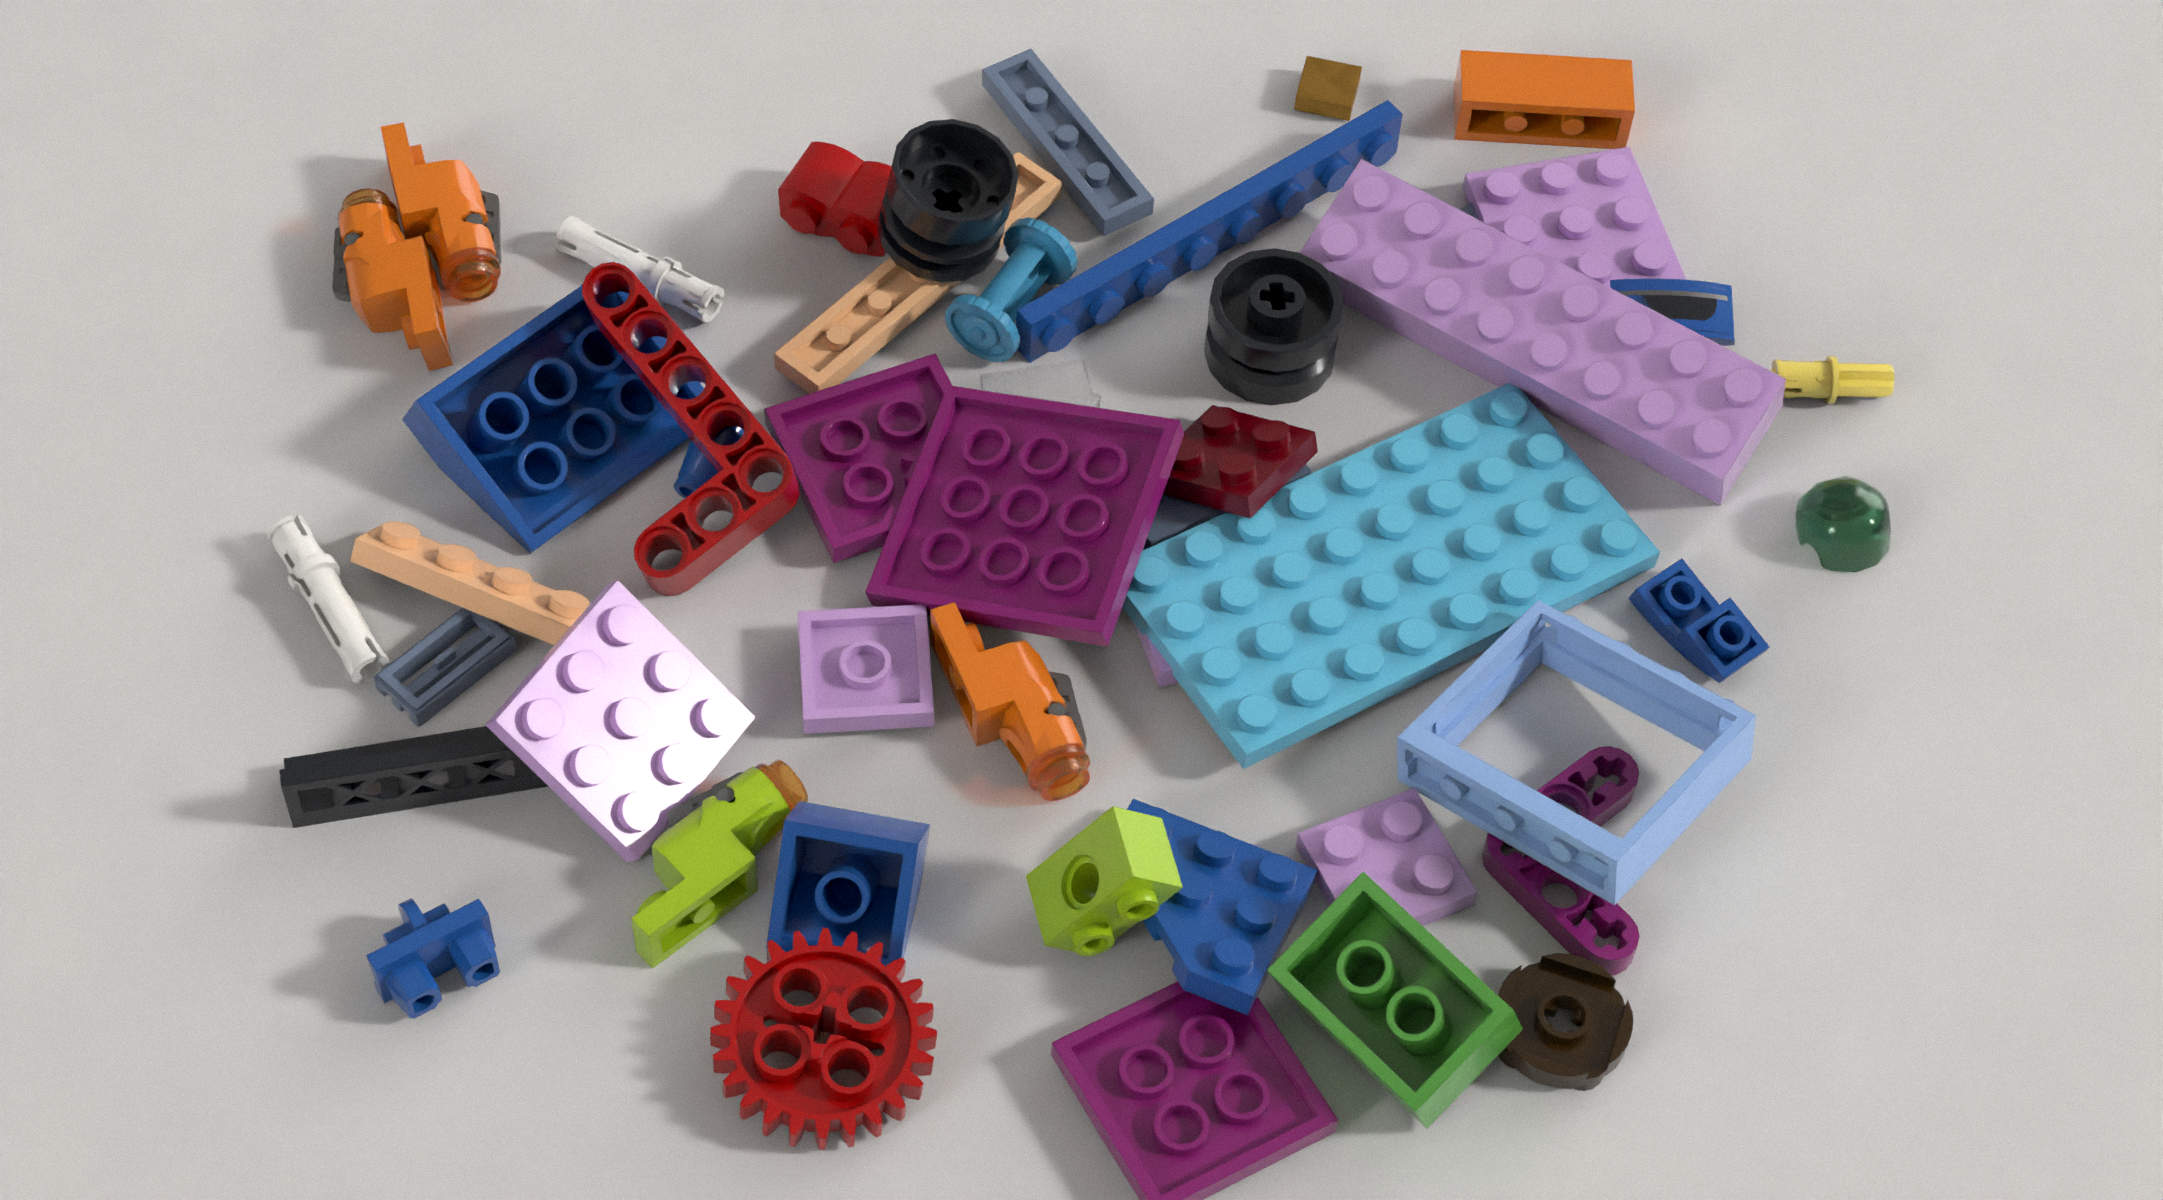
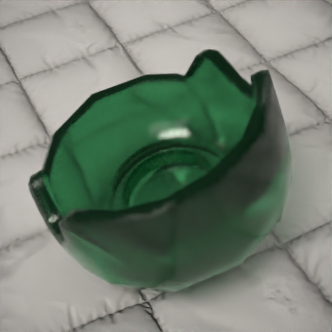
(1844, 523)

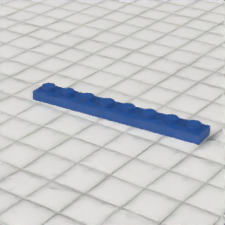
(1206, 232)

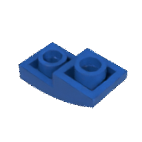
(1690, 619)

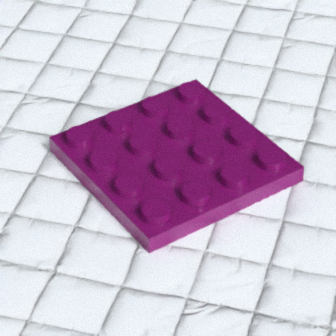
(1027, 513)

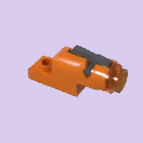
(450, 214)
(389, 277)
(1014, 699)

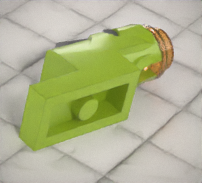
(711, 855)

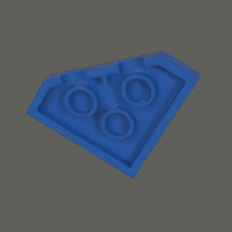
(1229, 913)

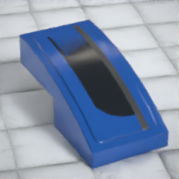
(1692, 303)

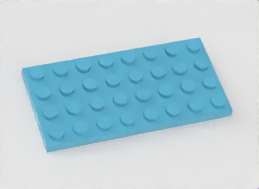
(1380, 572)

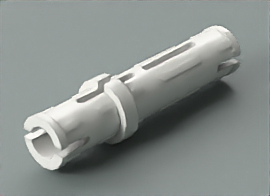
(662, 278)
(318, 581)

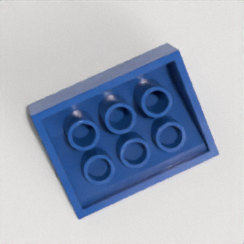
(547, 422)

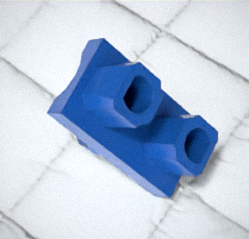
(430, 947)

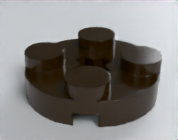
(1572, 1057)

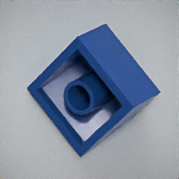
(848, 876)

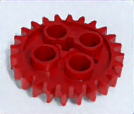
(805, 1093)

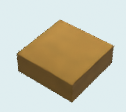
(1328, 88)

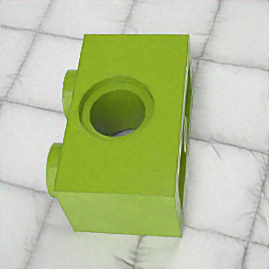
(1103, 881)

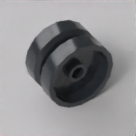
(1273, 326)

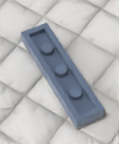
(1067, 142)

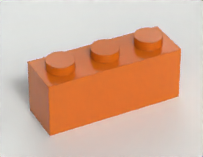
(1543, 99)

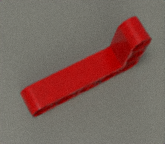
(701, 420)

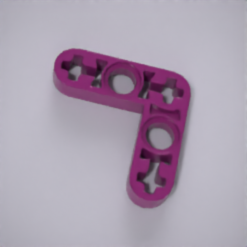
(1527, 877)

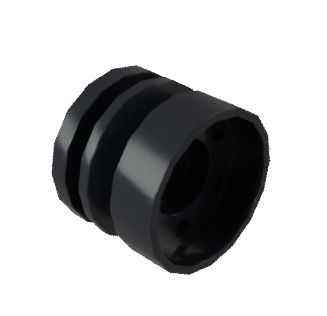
(947, 200)

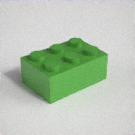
(1395, 999)

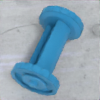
(1036, 257)

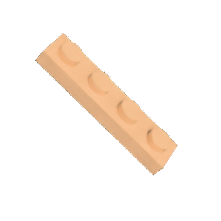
(468, 582)

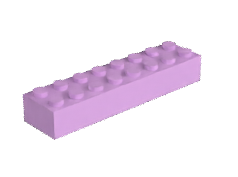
(1547, 331)

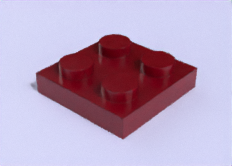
(1237, 460)

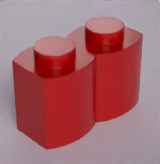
(836, 197)

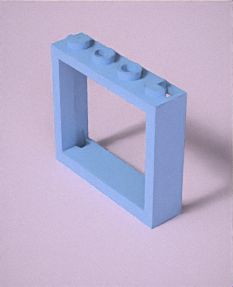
(1531, 821)

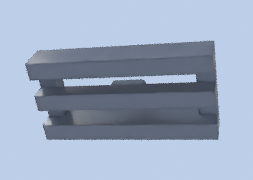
(452, 670)

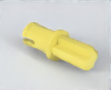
(1834, 379)

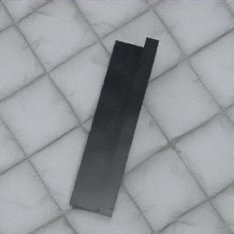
(401, 776)

